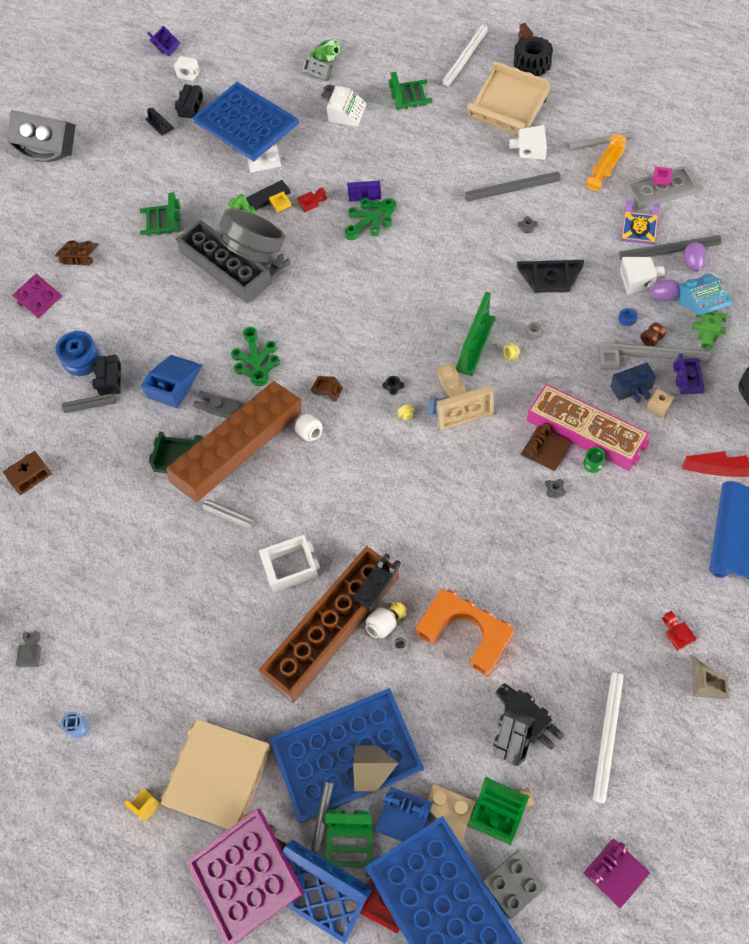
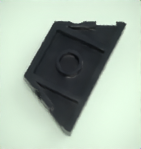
(550, 275)

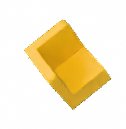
(143, 805)

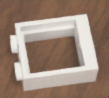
(285, 548)

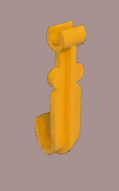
(606, 162)

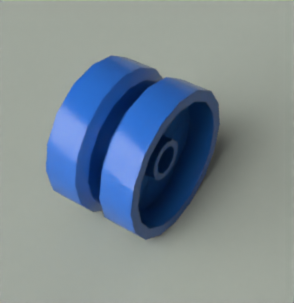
(77, 352)

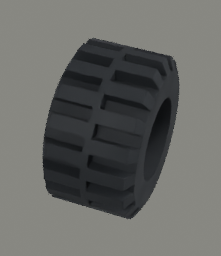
(533, 55)

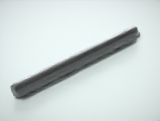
(513, 186)
(669, 247)

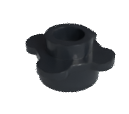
(393, 380)

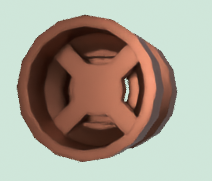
(653, 334)

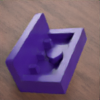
(165, 40)
(365, 189)
(689, 375)

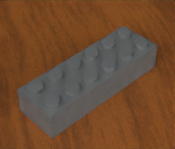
(238, 274)

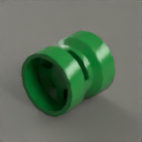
(594, 459)

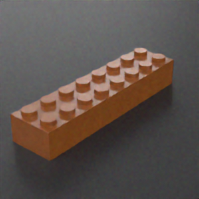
(234, 441)
(322, 630)

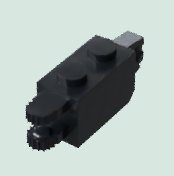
(525, 704)

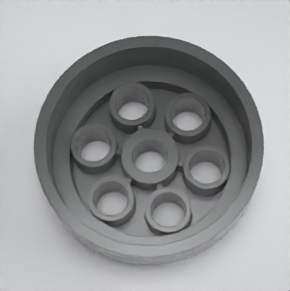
(250, 235)

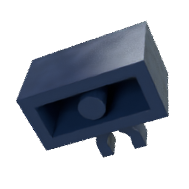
(633, 381)

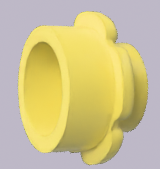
(511, 351)
(405, 412)
(398, 609)

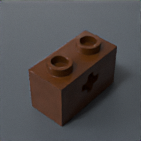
(27, 473)

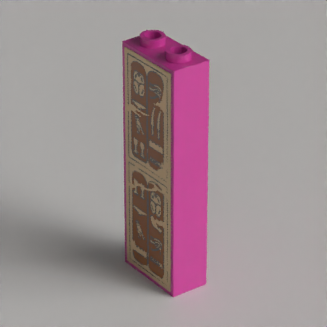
(588, 426)

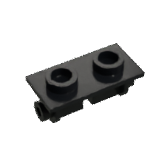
(158, 122)

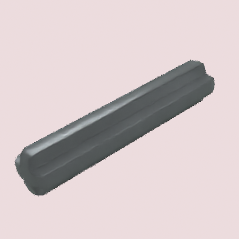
(87, 403)

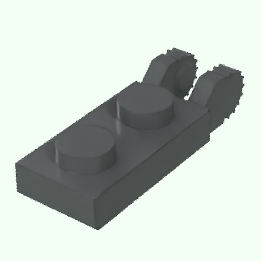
(217, 405)

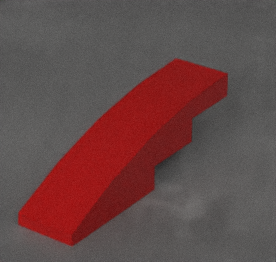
(718, 464)

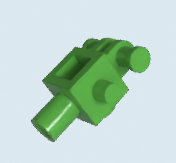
(326, 51)
(710, 328)

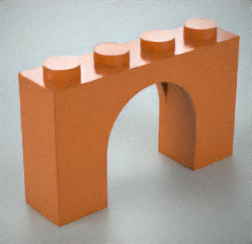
(448, 608)

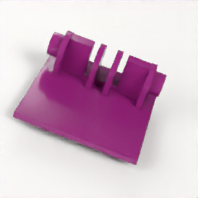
(36, 295)
(616, 873)

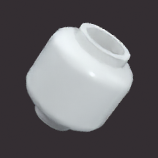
(308, 427)
(380, 622)

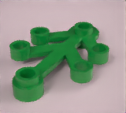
(386, 206)
(255, 359)

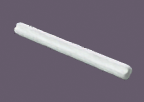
(465, 55)
(608, 737)

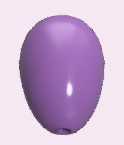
(695, 256)
(665, 290)

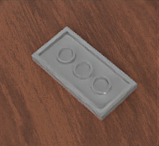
(646, 193)

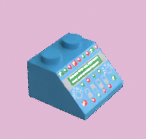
(704, 294)

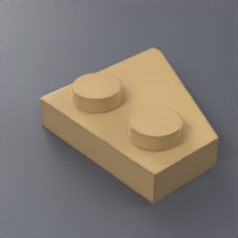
(453, 808)

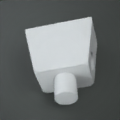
(530, 143)
(639, 273)

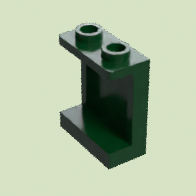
(169, 450)

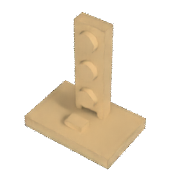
(461, 405)

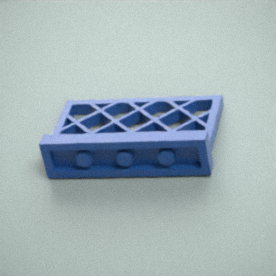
(331, 876)

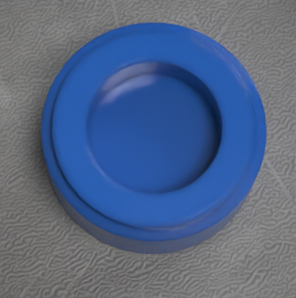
(627, 317)

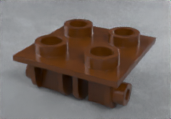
(76, 253)
(546, 447)

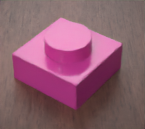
(662, 175)

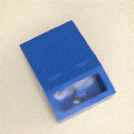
(170, 380)

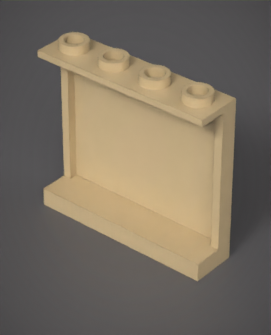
(509, 98)
(216, 775)

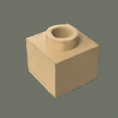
(660, 403)

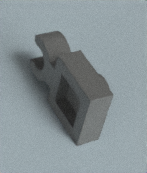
(276, 267)
(29, 653)

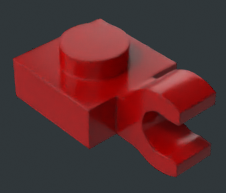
(310, 201)
(678, 634)

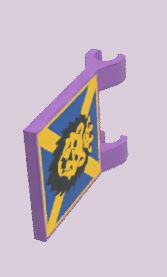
(640, 226)

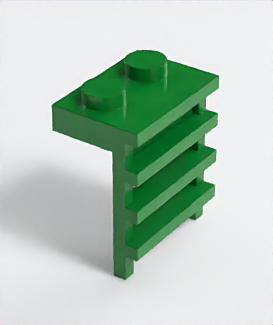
(398, 92)
(172, 217)
(498, 811)
(349, 826)

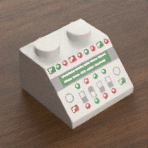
(345, 107)

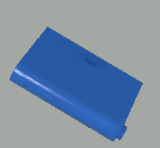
(731, 534)

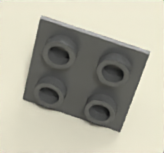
(514, 884)

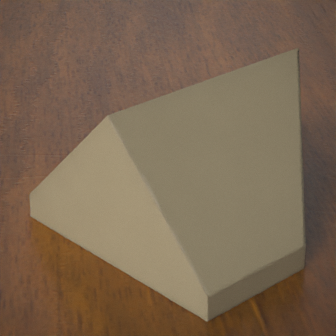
(708, 682)
(371, 767)

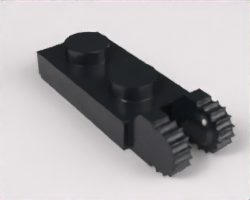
(376, 583)

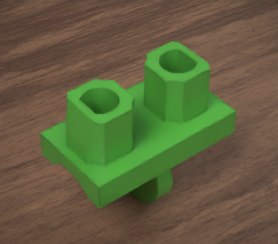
(241, 203)

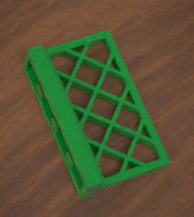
(476, 338)

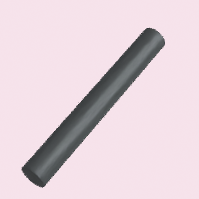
(320, 824)

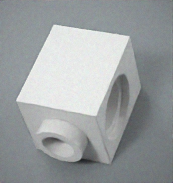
(186, 68)

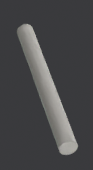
(595, 141)

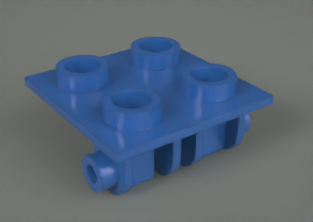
(402, 814)

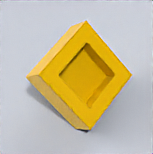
(279, 202)

